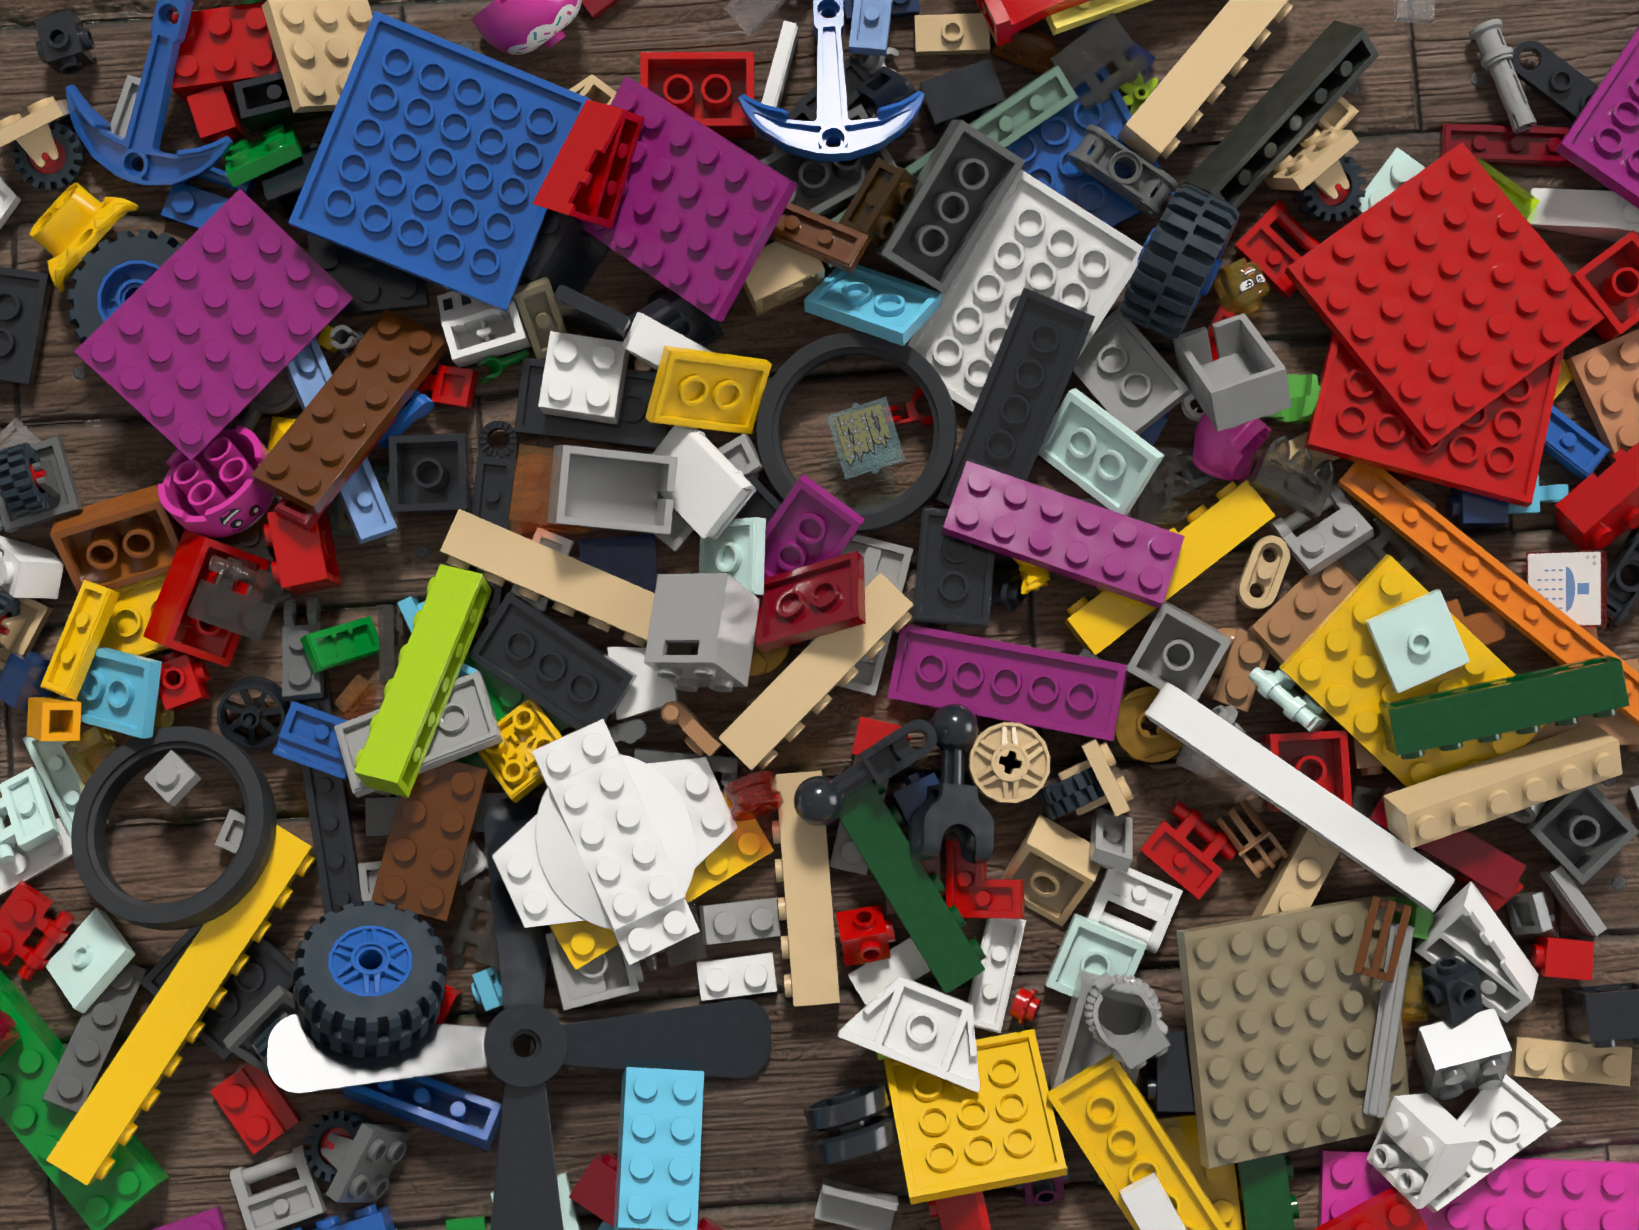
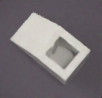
(29, 570)

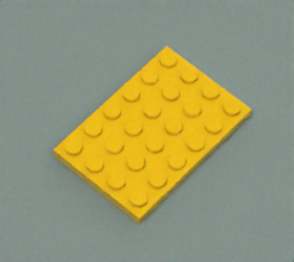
(1348, 679)

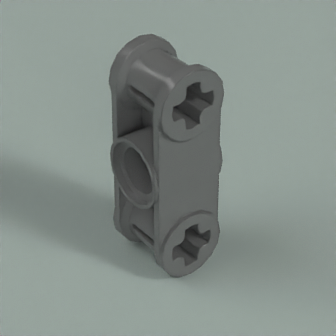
(1143, 175)

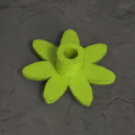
(1132, 97)

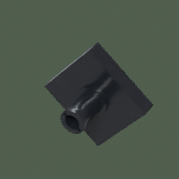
(681, 317)

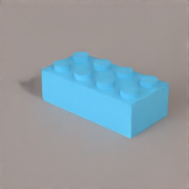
(659, 1149)

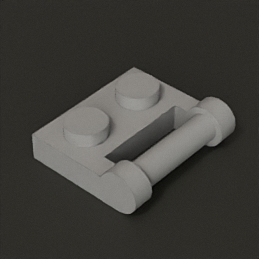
(1327, 539)
(283, 1203)

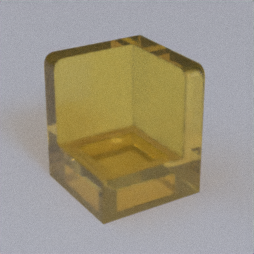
(90, 751)

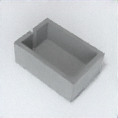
(1243, 381)
(611, 489)
(1077, 1050)

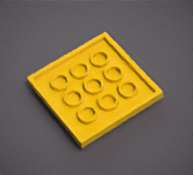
(973, 1140)

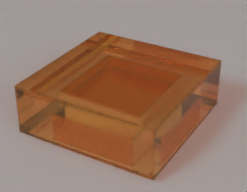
(355, 694)

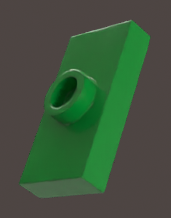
(341, 644)

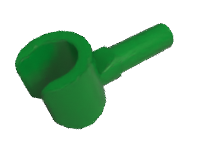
(497, 365)

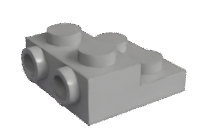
(595, 981)

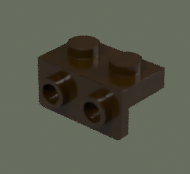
(880, 201)

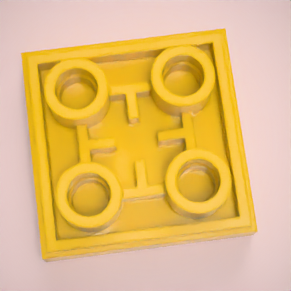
(512, 760)

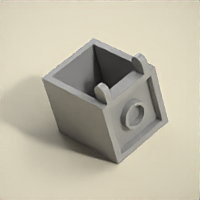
(705, 611)

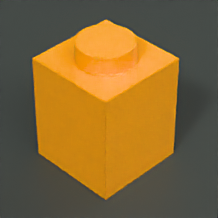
(53, 719)

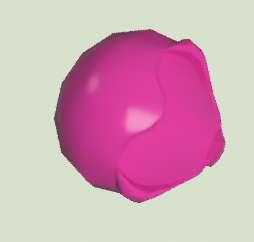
(1228, 452)

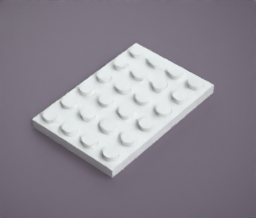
(1030, 243)

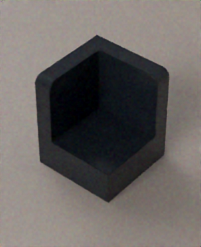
(761, 503)

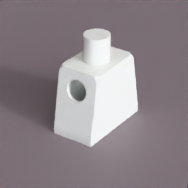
(647, 691)

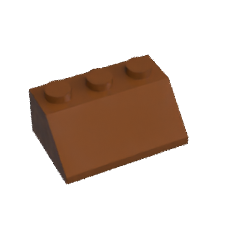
(118, 540)

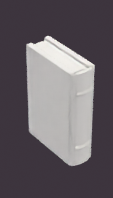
(706, 483)

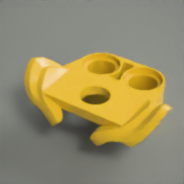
(74, 228)

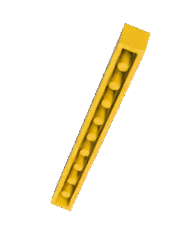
(176, 1017)

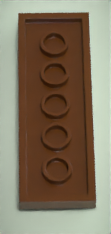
(350, 411)

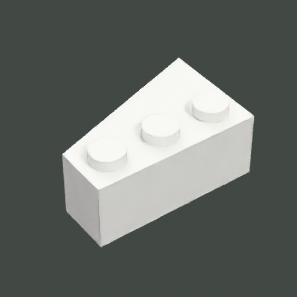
(1476, 936)

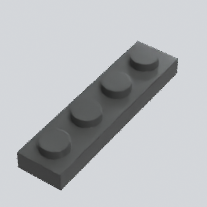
(92, 1042)

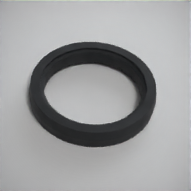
(868, 345)
(111, 778)

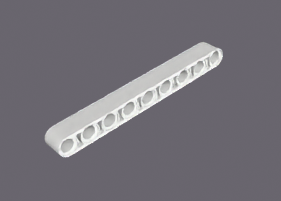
(1299, 797)

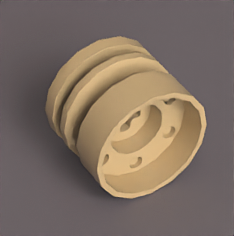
(989, 775)

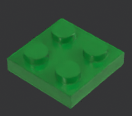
(255, 158)

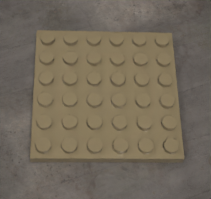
(1282, 1030)

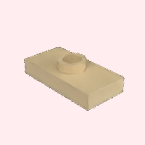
(951, 34)

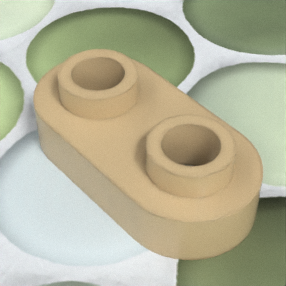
(1263, 573)

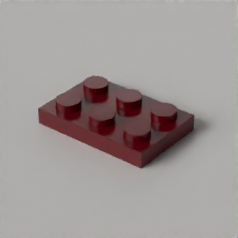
(811, 602)

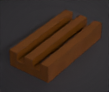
(1367, 935)

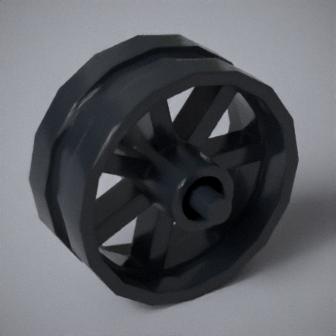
(252, 713)

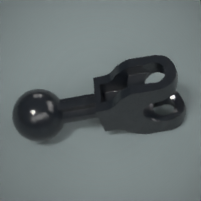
(821, 800)
(952, 802)

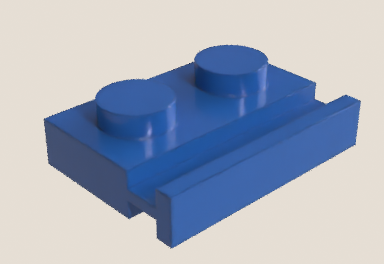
(311, 739)

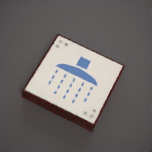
(1572, 583)

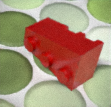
(592, 165)
(1602, 504)

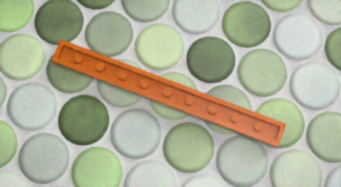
(1480, 572)

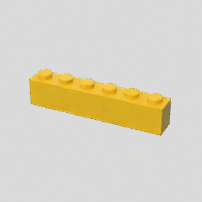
(1206, 540)

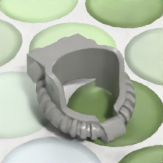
(1137, 1046)

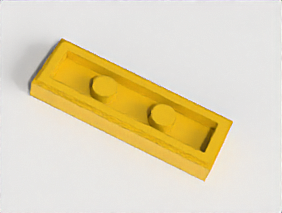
(80, 639)

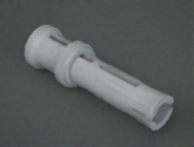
(1497, 60)

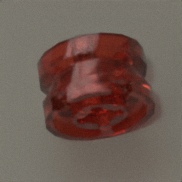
(753, 796)

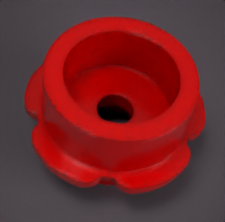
(1025, 1005)

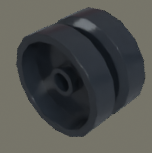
(851, 1123)

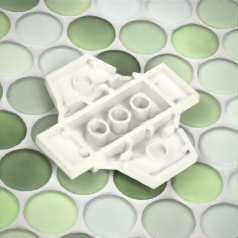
(614, 842)

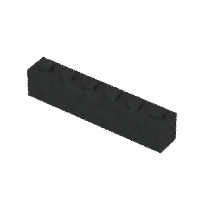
(1285, 113)

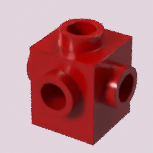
(188, 690)
(865, 935)

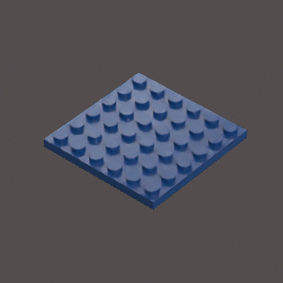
(437, 161)

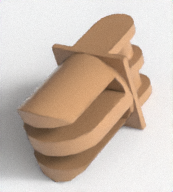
(1254, 842)

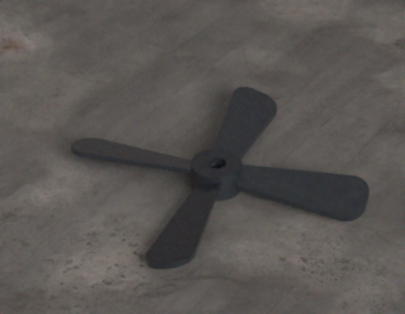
(714, 1038)

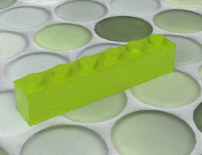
(422, 681)

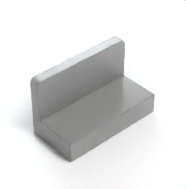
(855, 1206)

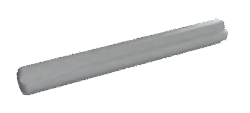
(1387, 1029)

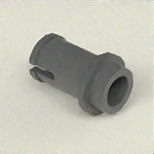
(345, 338)

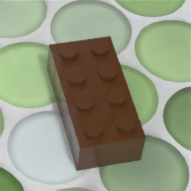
(432, 840)

